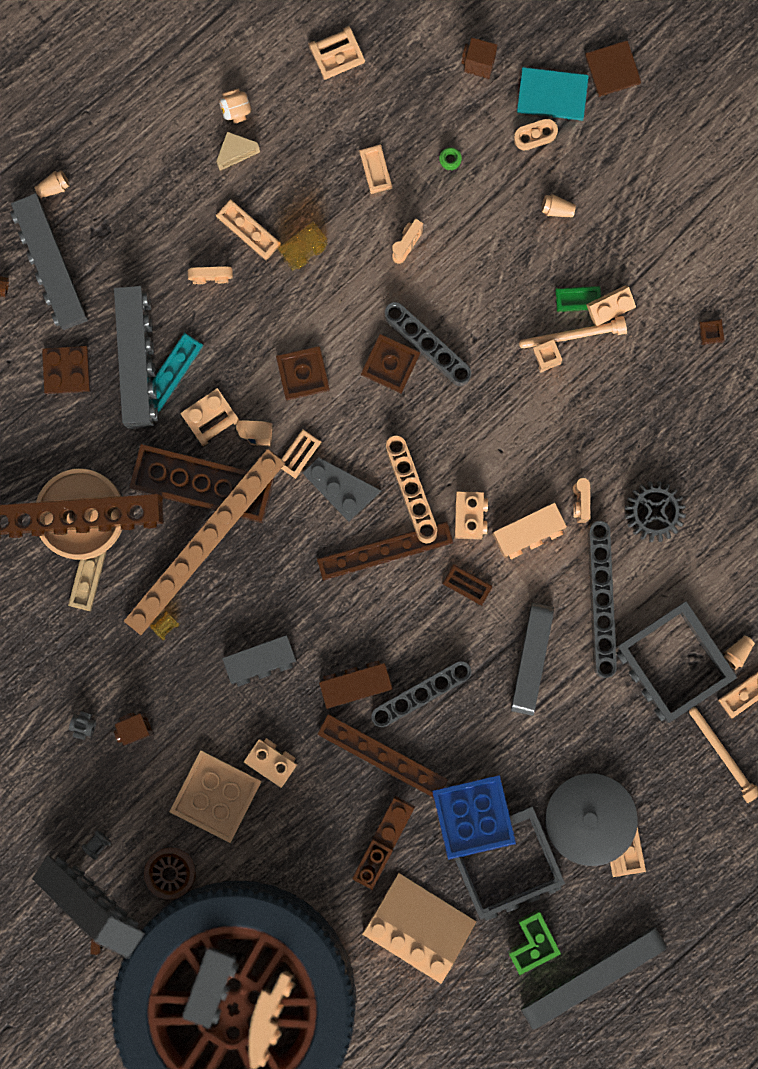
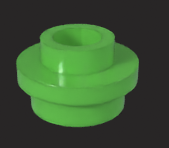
(450, 152)

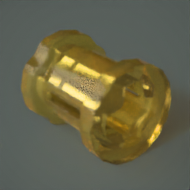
(164, 625)

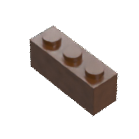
(355, 684)

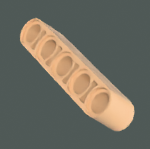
(407, 479)

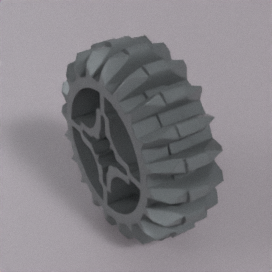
(647, 504)

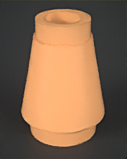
(53, 184)
(557, 206)
(738, 653)

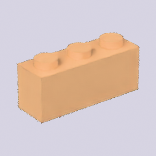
(530, 531)

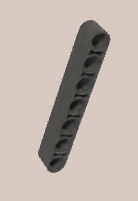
(604, 588)
(594, 978)

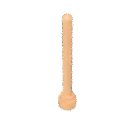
(617, 326)
(749, 791)

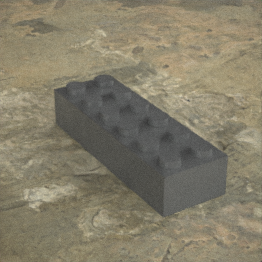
(135, 357)
(88, 905)

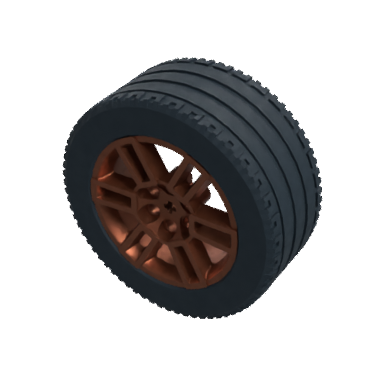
(269, 920)

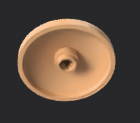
(76, 485)

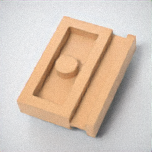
(631, 861)

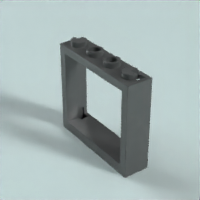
(706, 642)
(532, 894)

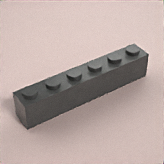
(49, 262)

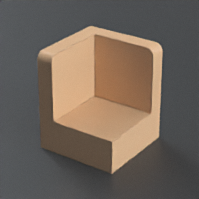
(547, 355)

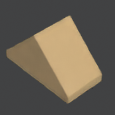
(235, 150)

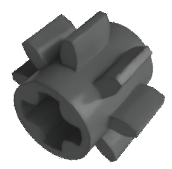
(82, 725)

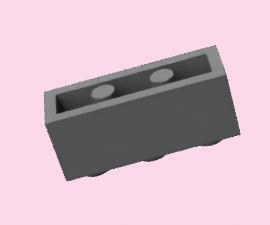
(259, 661)
(210, 987)

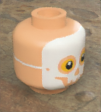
(235, 105)

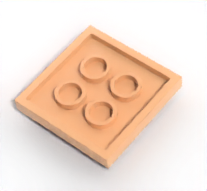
(215, 796)

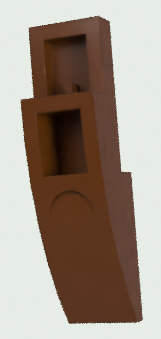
(383, 842)

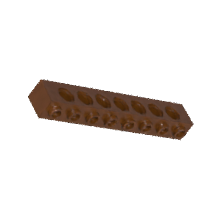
(151, 505)

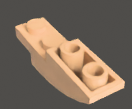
(263, 1027)

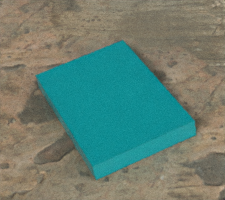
(552, 94)

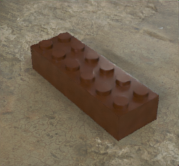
(192, 481)

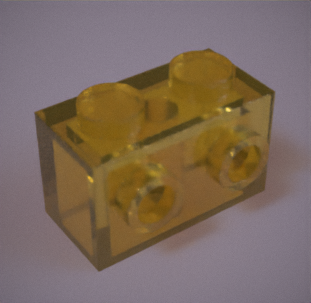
(303, 246)

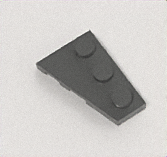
(340, 488)

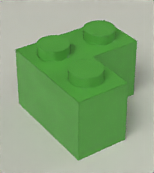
(539, 946)

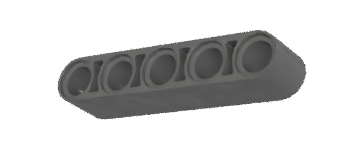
(422, 334)
(532, 659)
(429, 685)

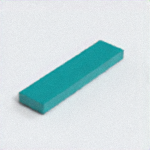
(175, 368)

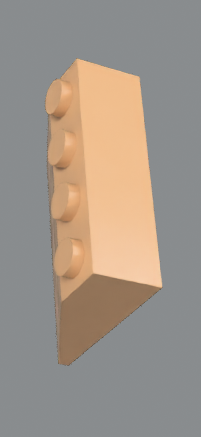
(419, 928)

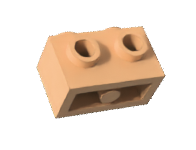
(469, 515)
(270, 762)

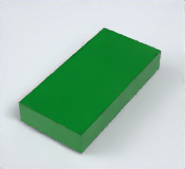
(576, 298)

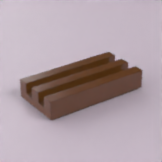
(484, 594)

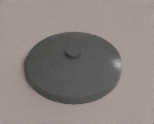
(591, 819)

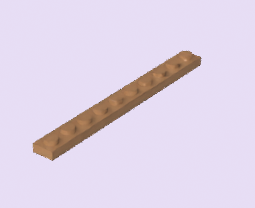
(204, 541)

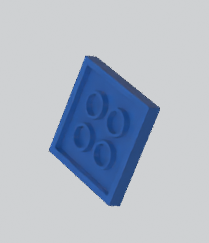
(474, 817)

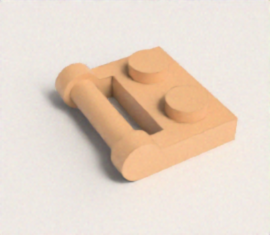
(339, 59)
(410, 236)
(207, 410)
(581, 508)

